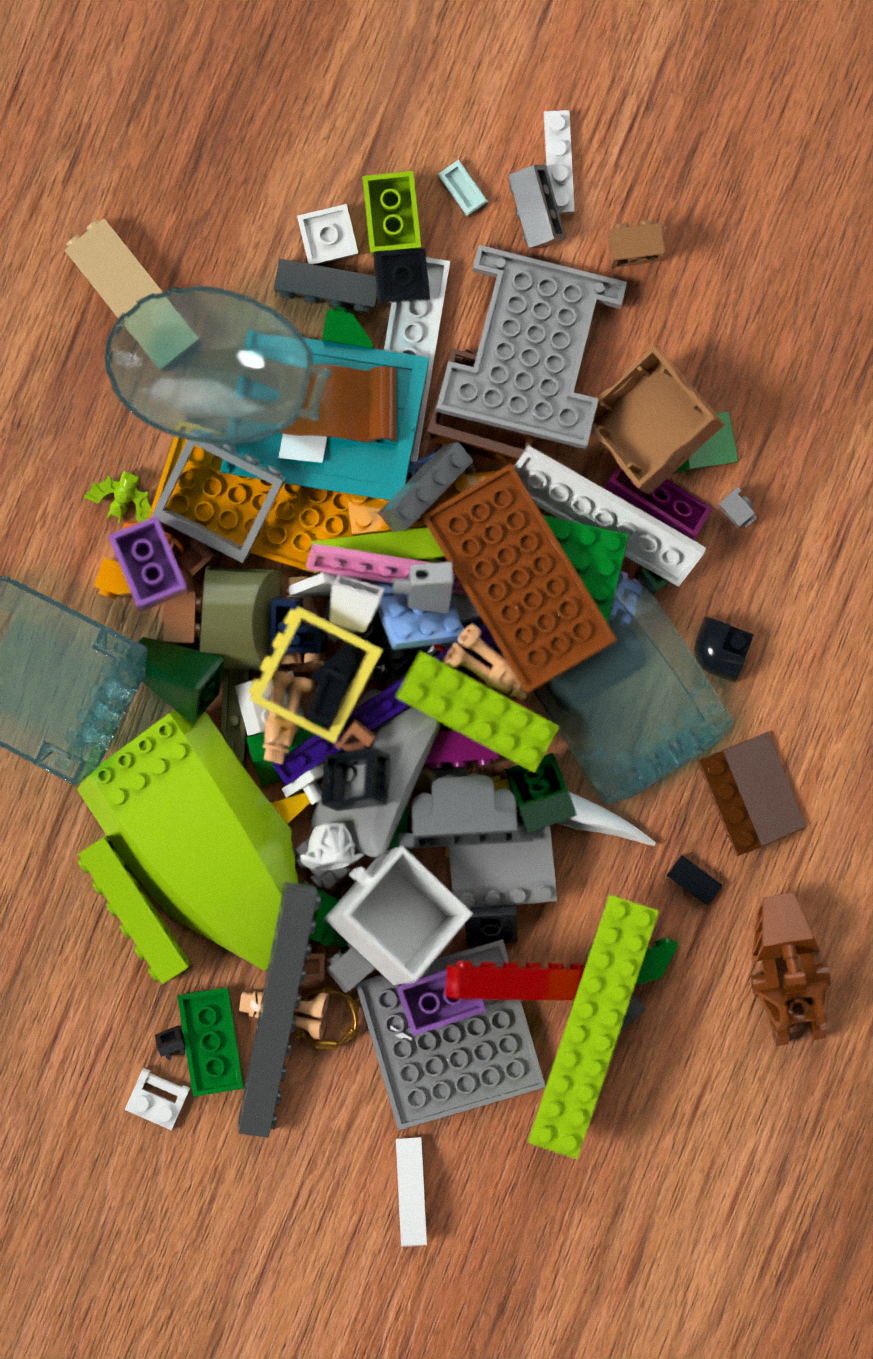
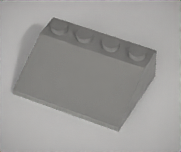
(504, 872)

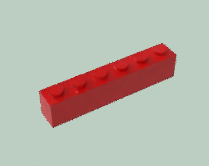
(512, 981)

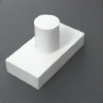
(307, 783)

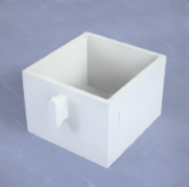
(397, 915)

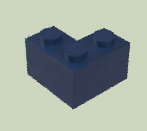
(306, 638)

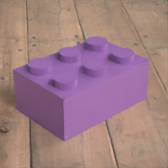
(148, 564)
(429, 1007)

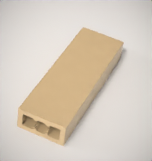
(110, 267)

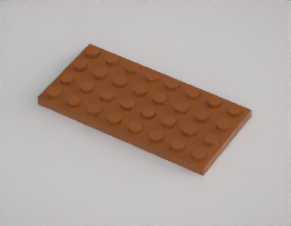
(519, 579)

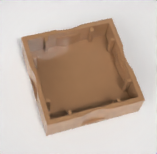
(653, 420)

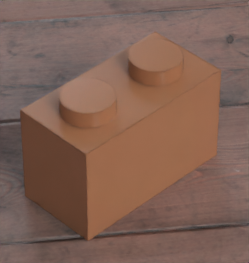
(181, 619)

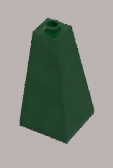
(183, 677)

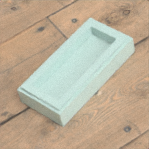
(462, 188)

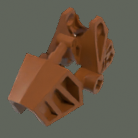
(804, 995)

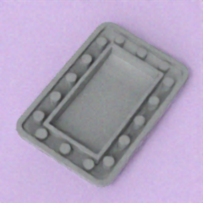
(408, 741)

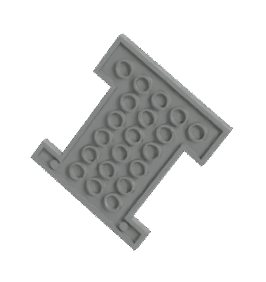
(531, 349)

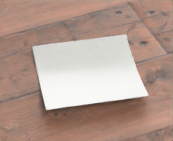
(303, 448)

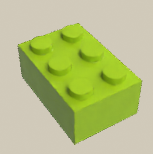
(391, 211)

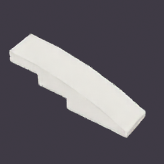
(411, 1192)

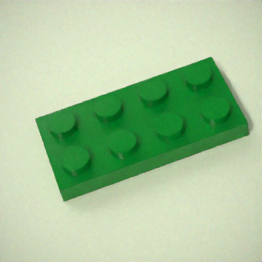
(210, 1041)

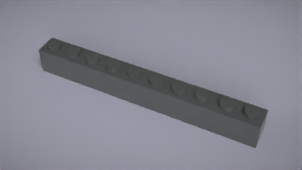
(277, 1009)

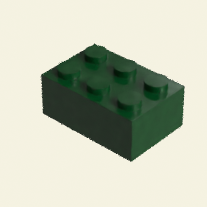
(541, 794)

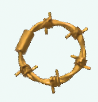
(325, 1044)

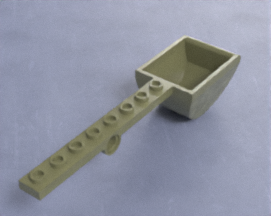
(237, 629)

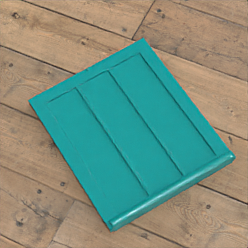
(349, 465)

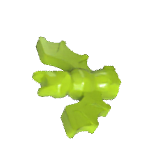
(124, 492)

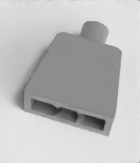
(427, 586)

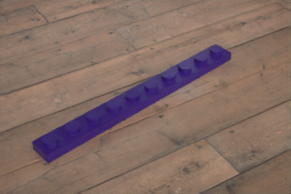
(370, 714)

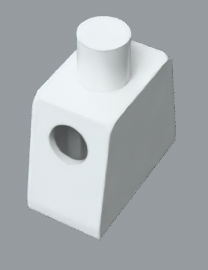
(353, 603)

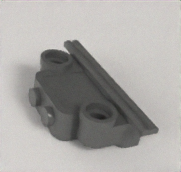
(464, 813)

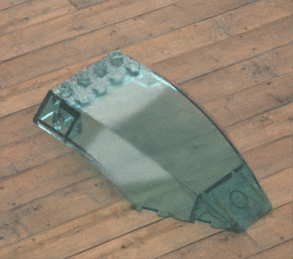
(61, 682)
(636, 703)

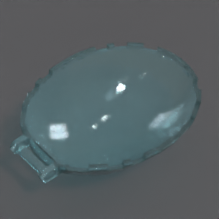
(212, 366)

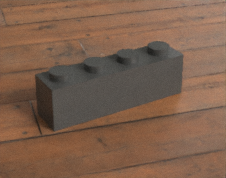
(326, 285)
(425, 486)

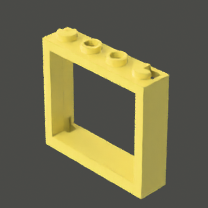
(270, 663)

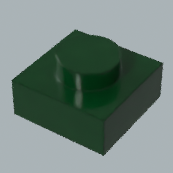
(652, 581)

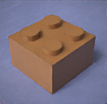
(635, 243)

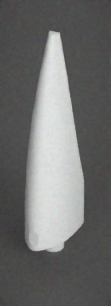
(598, 819)

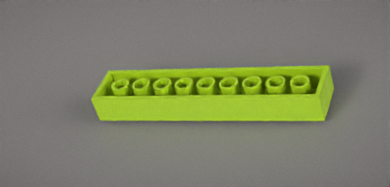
(593, 1026)

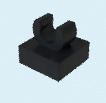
(170, 1041)

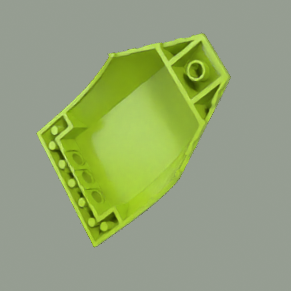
(197, 832)

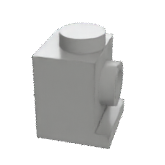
(738, 509)

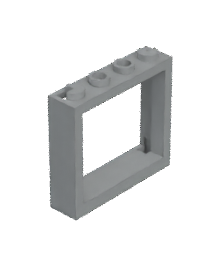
(204, 534)

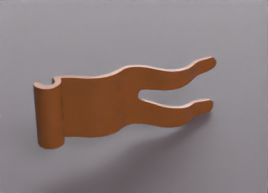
(353, 406)

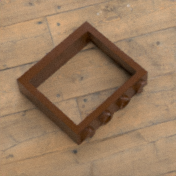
(472, 443)

